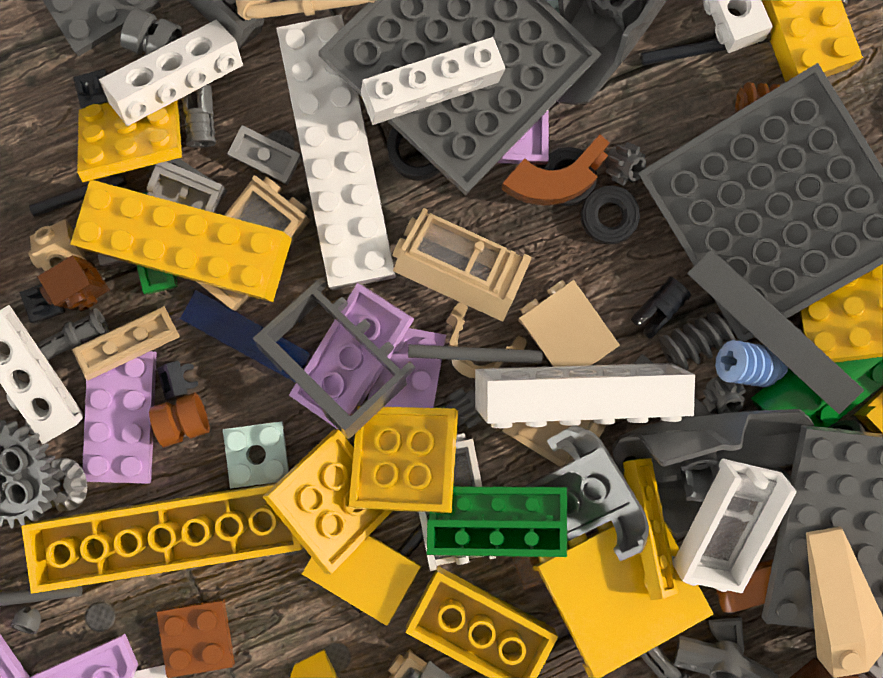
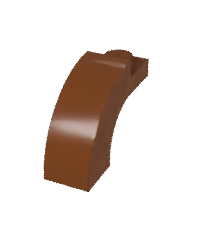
(556, 186)

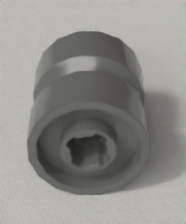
(145, 34)

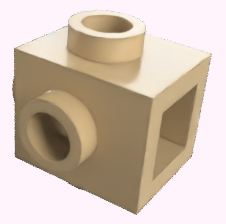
(52, 245)

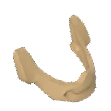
(467, 367)

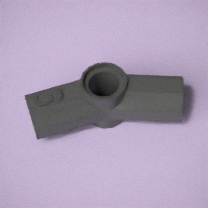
(718, 660)

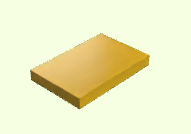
(369, 579)

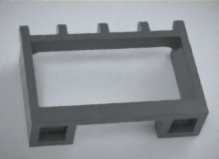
(269, 335)

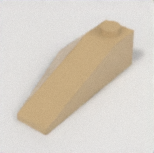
(844, 608)

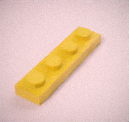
(656, 556)

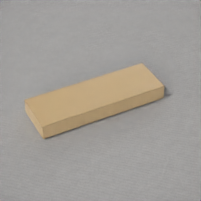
(125, 343)

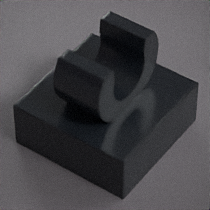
(90, 89)
(37, 307)
(172, 379)

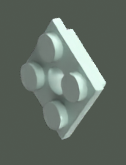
(241, 469)

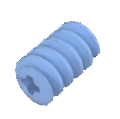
(749, 364)

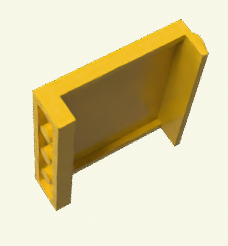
(609, 604)

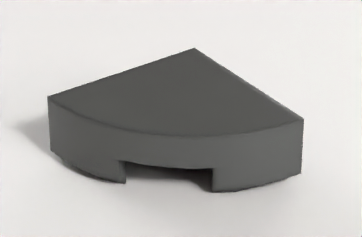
(726, 629)

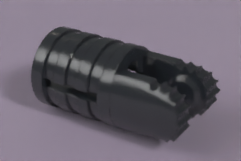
(665, 302)

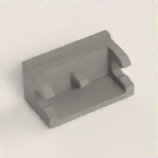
(184, 187)

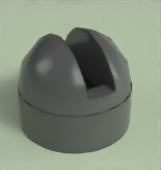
(27, 620)

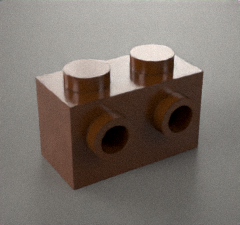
(73, 284)

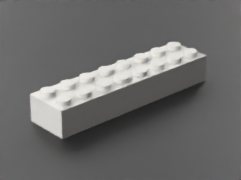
(335, 159)

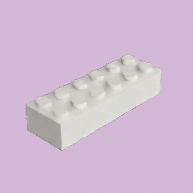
(584, 394)

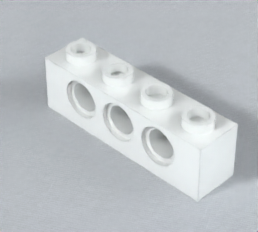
(742, 30)
(171, 72)
(432, 80)
(43, 383)

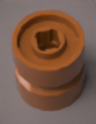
(174, 421)

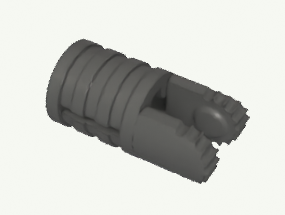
(199, 118)

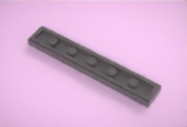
(775, 332)

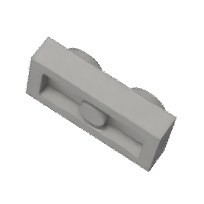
(264, 155)

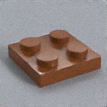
(195, 638)

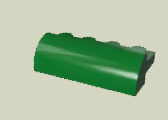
(794, 393)
(501, 523)

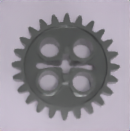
(24, 476)

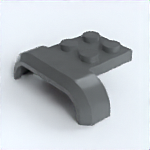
(596, 491)

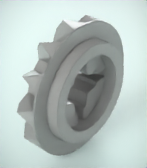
(74, 485)

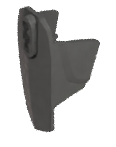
(613, 30)
(690, 450)

